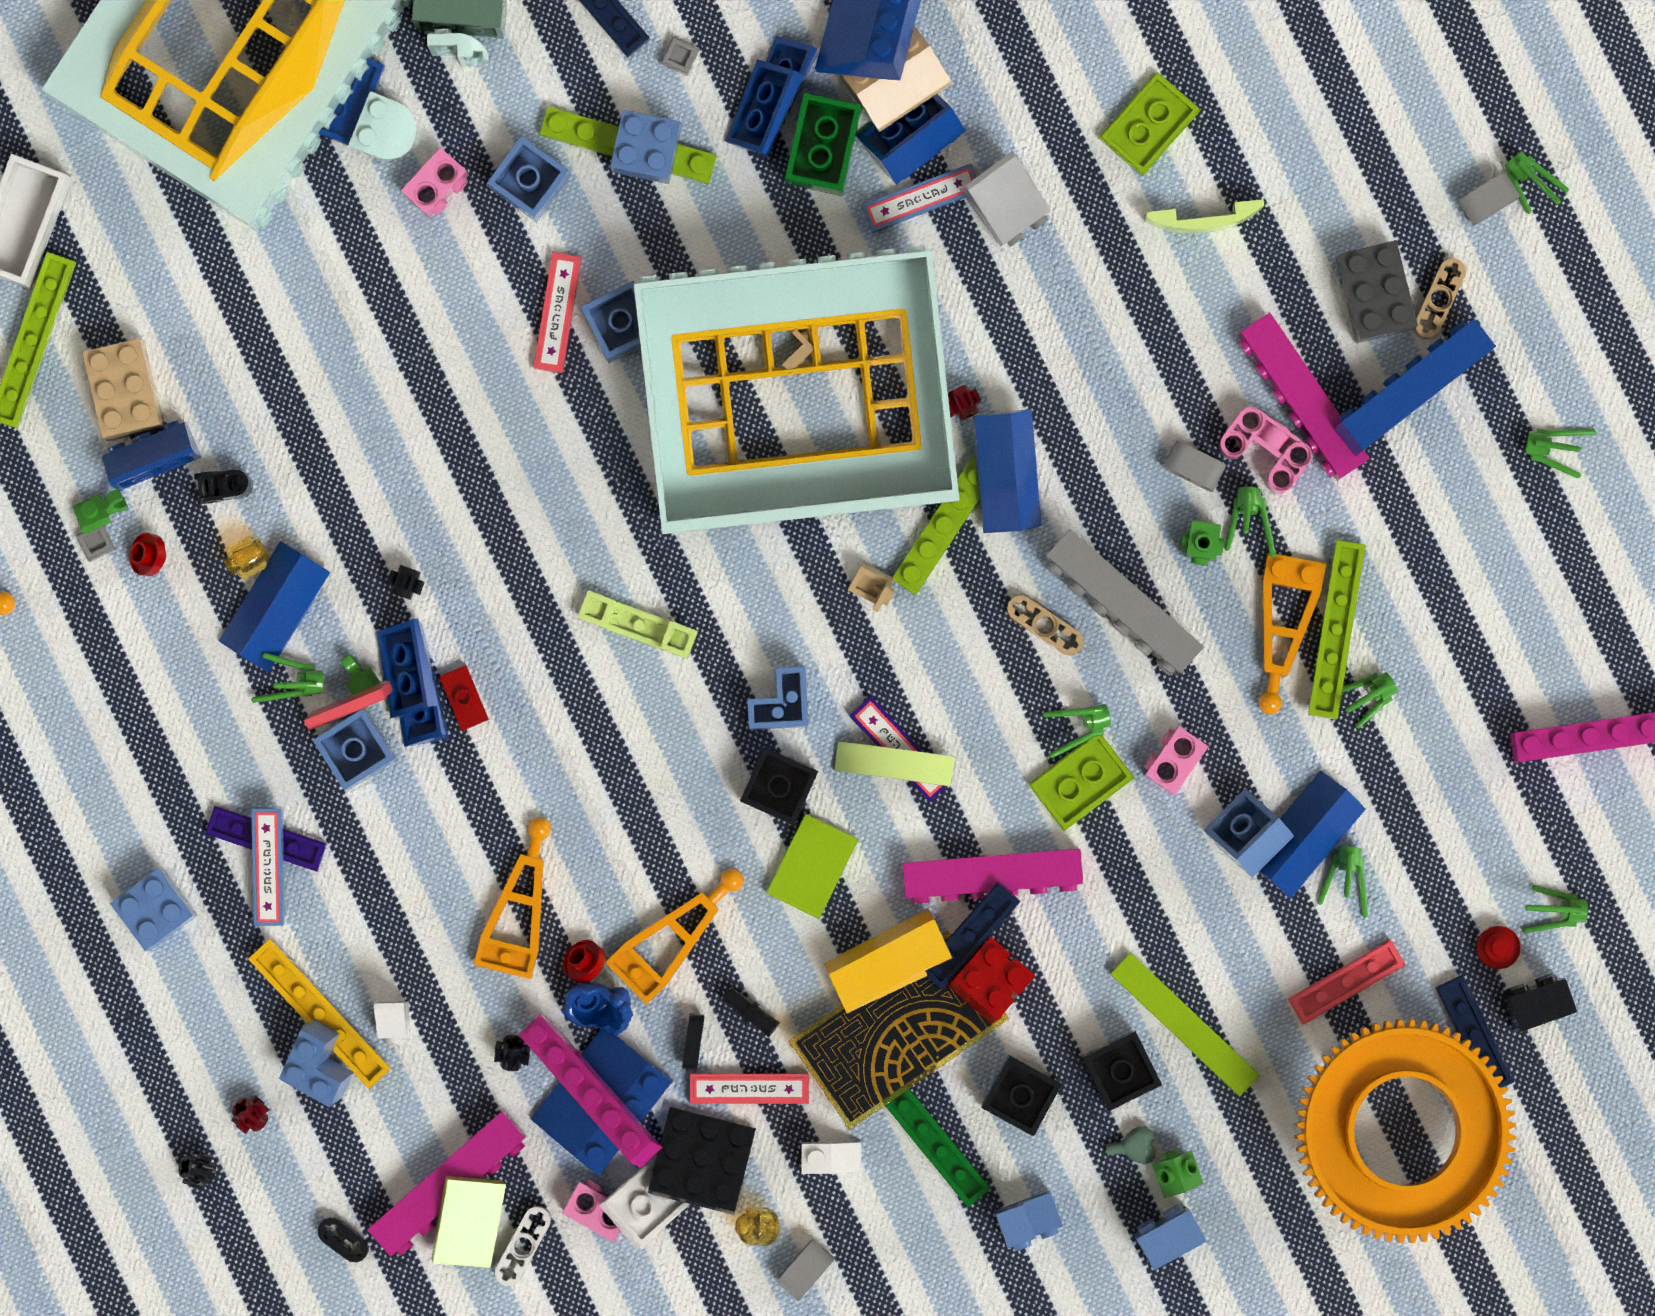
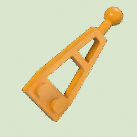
(1294, 574)
(506, 956)
(634, 969)

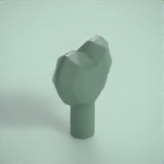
(1135, 1146)

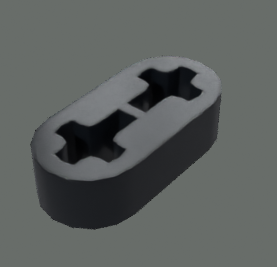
(693, 1041)
(339, 1245)

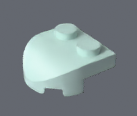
(466, 48)
(384, 129)

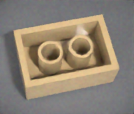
(123, 389)

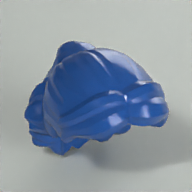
(598, 1007)

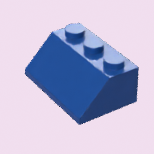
(912, 138)
(150, 455)

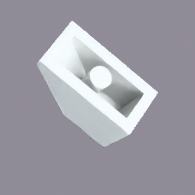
(392, 1021)
(831, 1157)

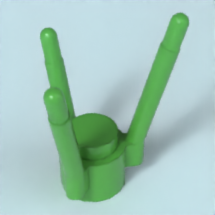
(1523, 168)
(1541, 443)
(1248, 503)
(307, 683)
(1381, 689)
(1093, 717)
(1349, 860)
(1571, 910)

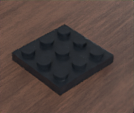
(701, 1160)

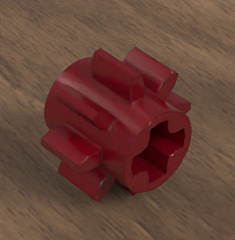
(963, 402)
(250, 1114)

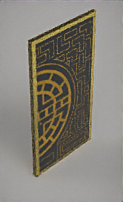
(887, 1045)

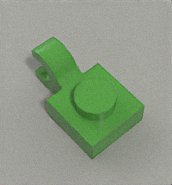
(95, 511)
(360, 679)

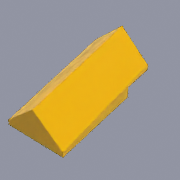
(888, 961)

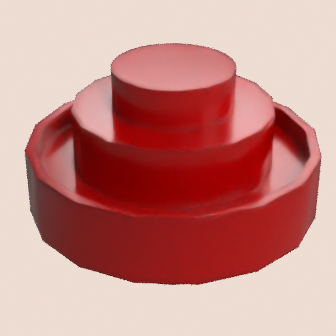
(147, 554)
(1498, 947)
(583, 961)

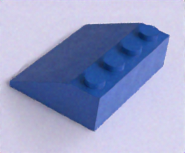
(867, 38)
(629, 1076)

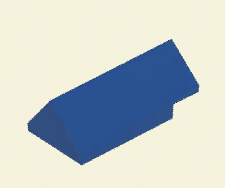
(770, 96)
(1007, 471)
(274, 606)
(413, 681)
(1318, 823)

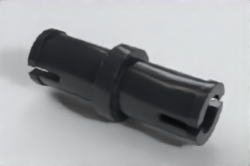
(750, 1011)

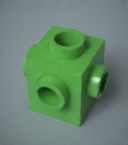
(1202, 531)
(1177, 1172)

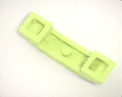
(1168, 220)
(637, 624)
(894, 763)

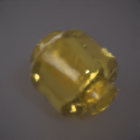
(246, 557)
(757, 1226)

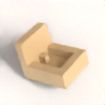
(800, 356)
(872, 586)

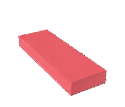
(348, 705)

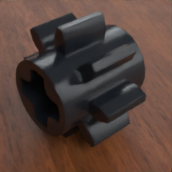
(405, 582)
(512, 1053)
(197, 1169)

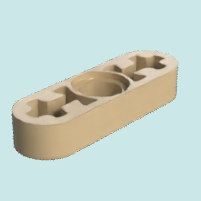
(1456, 282)
(1031, 605)

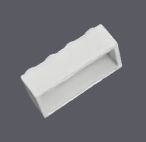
(28, 211)

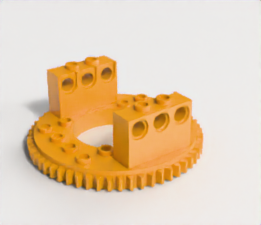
(1479, 1131)

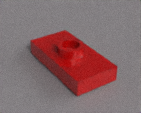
(464, 698)

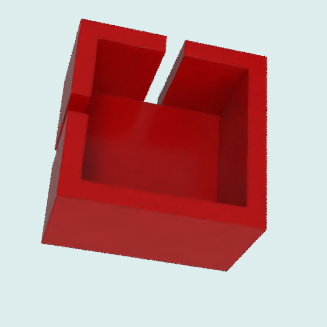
(991, 980)

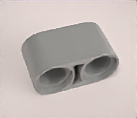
(1489, 198)
(1194, 466)
(805, 1269)

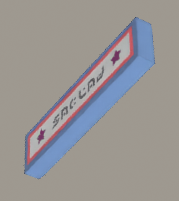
(917, 198)
(268, 866)

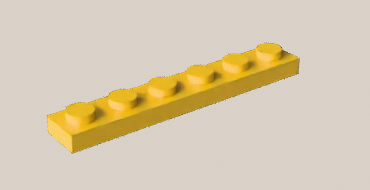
(314, 1005)

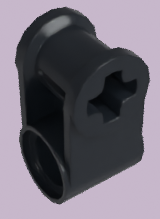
(216, 486)

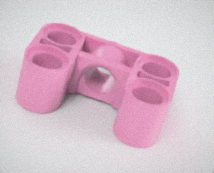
(1273, 438)

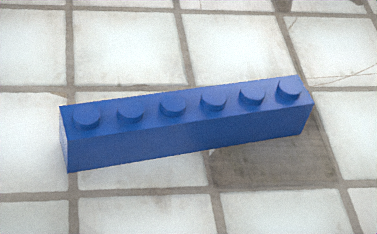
(1414, 387)

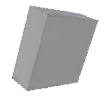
(680, 56)
(96, 543)

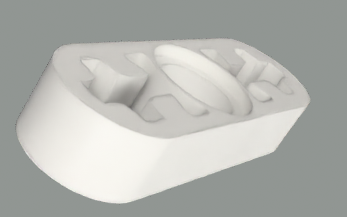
(519, 1269)

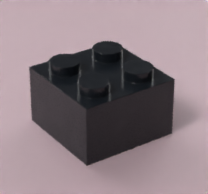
(779, 786)
(1539, 1003)
(1121, 1070)
(1021, 1095)

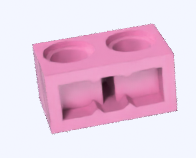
(429, 178)
(1181, 765)
(592, 1217)

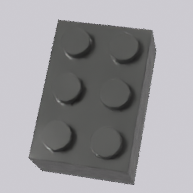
(1376, 291)

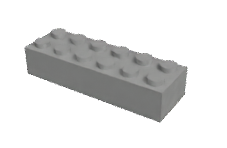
(1123, 603)

